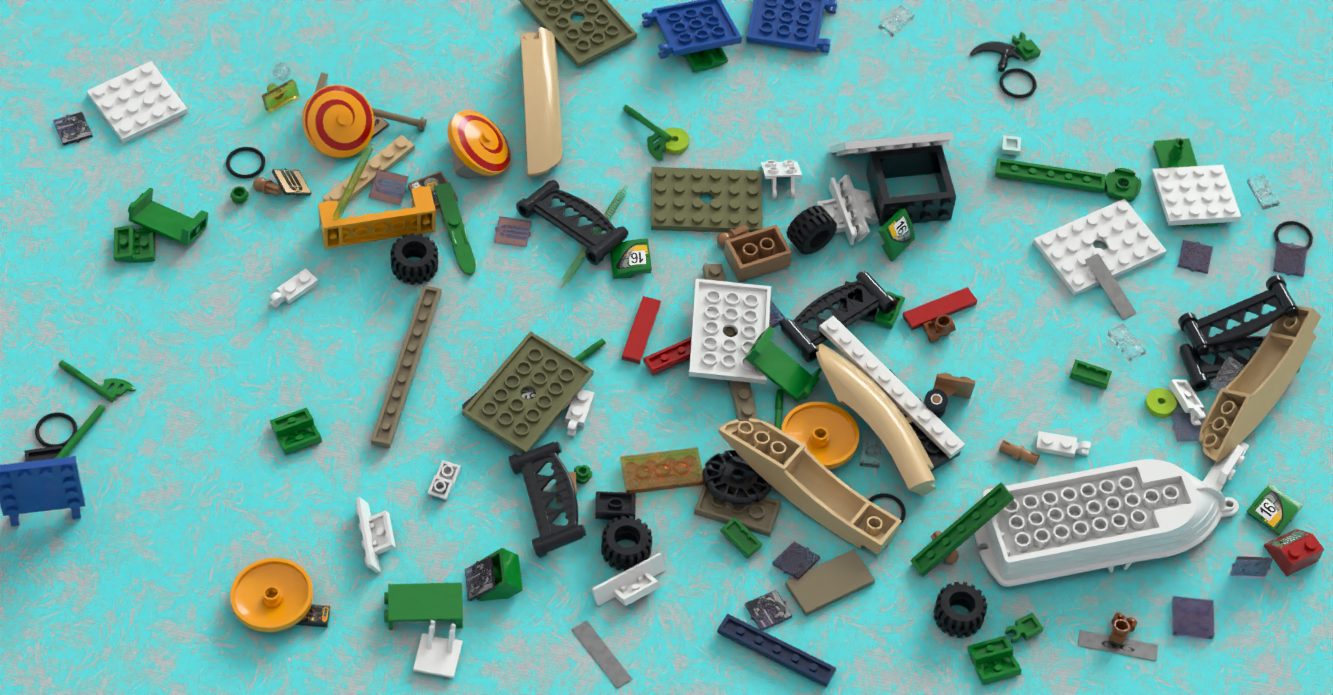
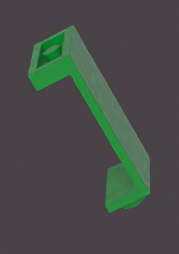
(165, 220)
(781, 368)
(424, 603)

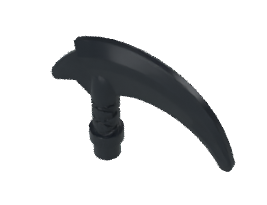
(1003, 48)

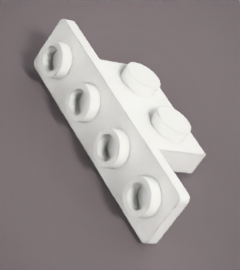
(860, 206)
(837, 210)
(1225, 468)
(376, 533)
(631, 583)

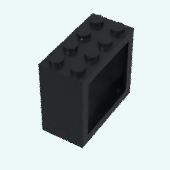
(911, 163)

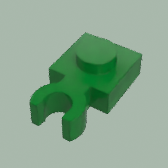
(1025, 48)
(1026, 626)

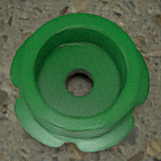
(239, 191)
(583, 478)

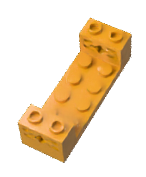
(378, 226)

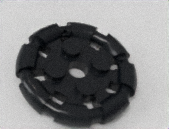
(728, 482)

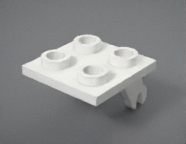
(788, 168)
(438, 654)

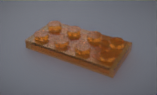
(662, 470)

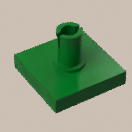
(1174, 153)

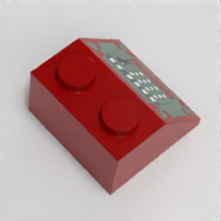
(1294, 551)

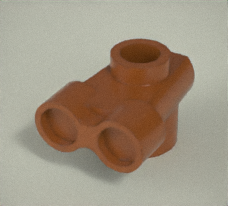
(941, 327)
(1121, 628)

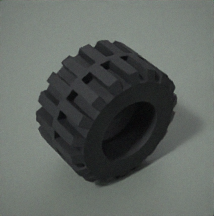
(811, 230)
(410, 247)
(626, 529)
(958, 623)

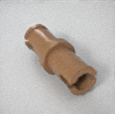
(1019, 452)

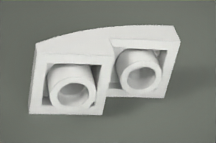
(444, 480)

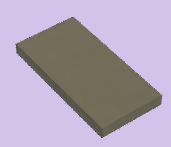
(757, 517)
(830, 582)

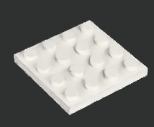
(137, 102)
(1196, 195)

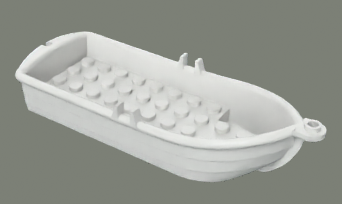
(1099, 521)

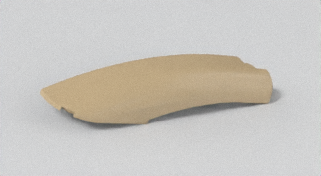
(541, 101)
(1259, 384)
(866, 398)
(810, 484)

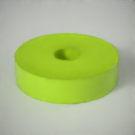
(681, 143)
(1160, 410)

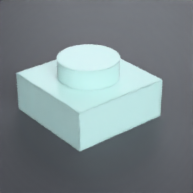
(1011, 145)

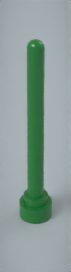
(81, 432)

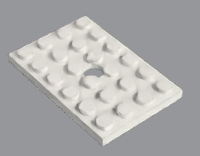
(867, 146)
(1118, 226)
(722, 306)

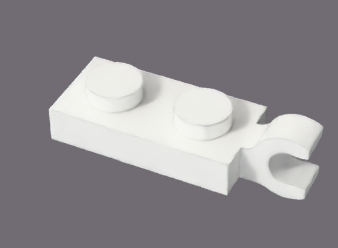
(293, 288)
(1188, 400)
(578, 411)
(1061, 445)

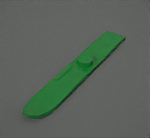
(455, 228)

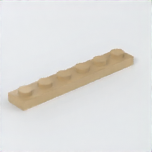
(383, 160)

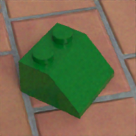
(506, 574)

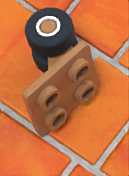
(944, 387)

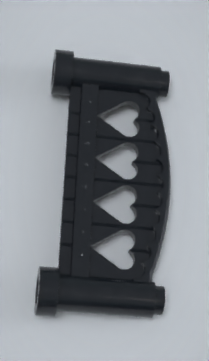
(597, 245)
(1275, 296)
(873, 297)
(1202, 371)
(530, 465)

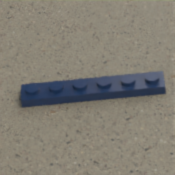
(777, 650)

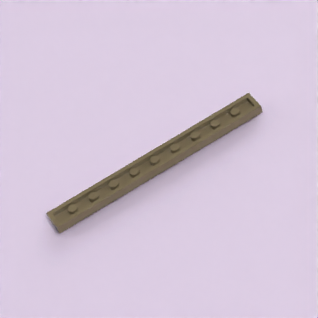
(406, 367)
(740, 391)

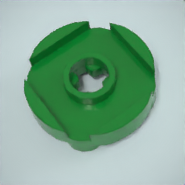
(1118, 192)

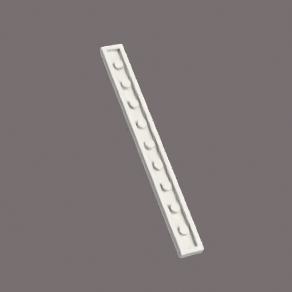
(892, 386)

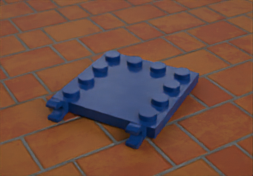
(790, 23)
(693, 27)
(40, 487)

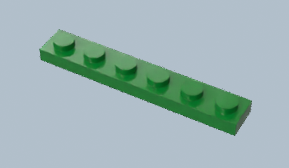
(1050, 175)
(962, 529)

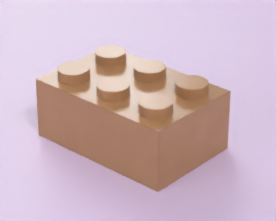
(757, 253)

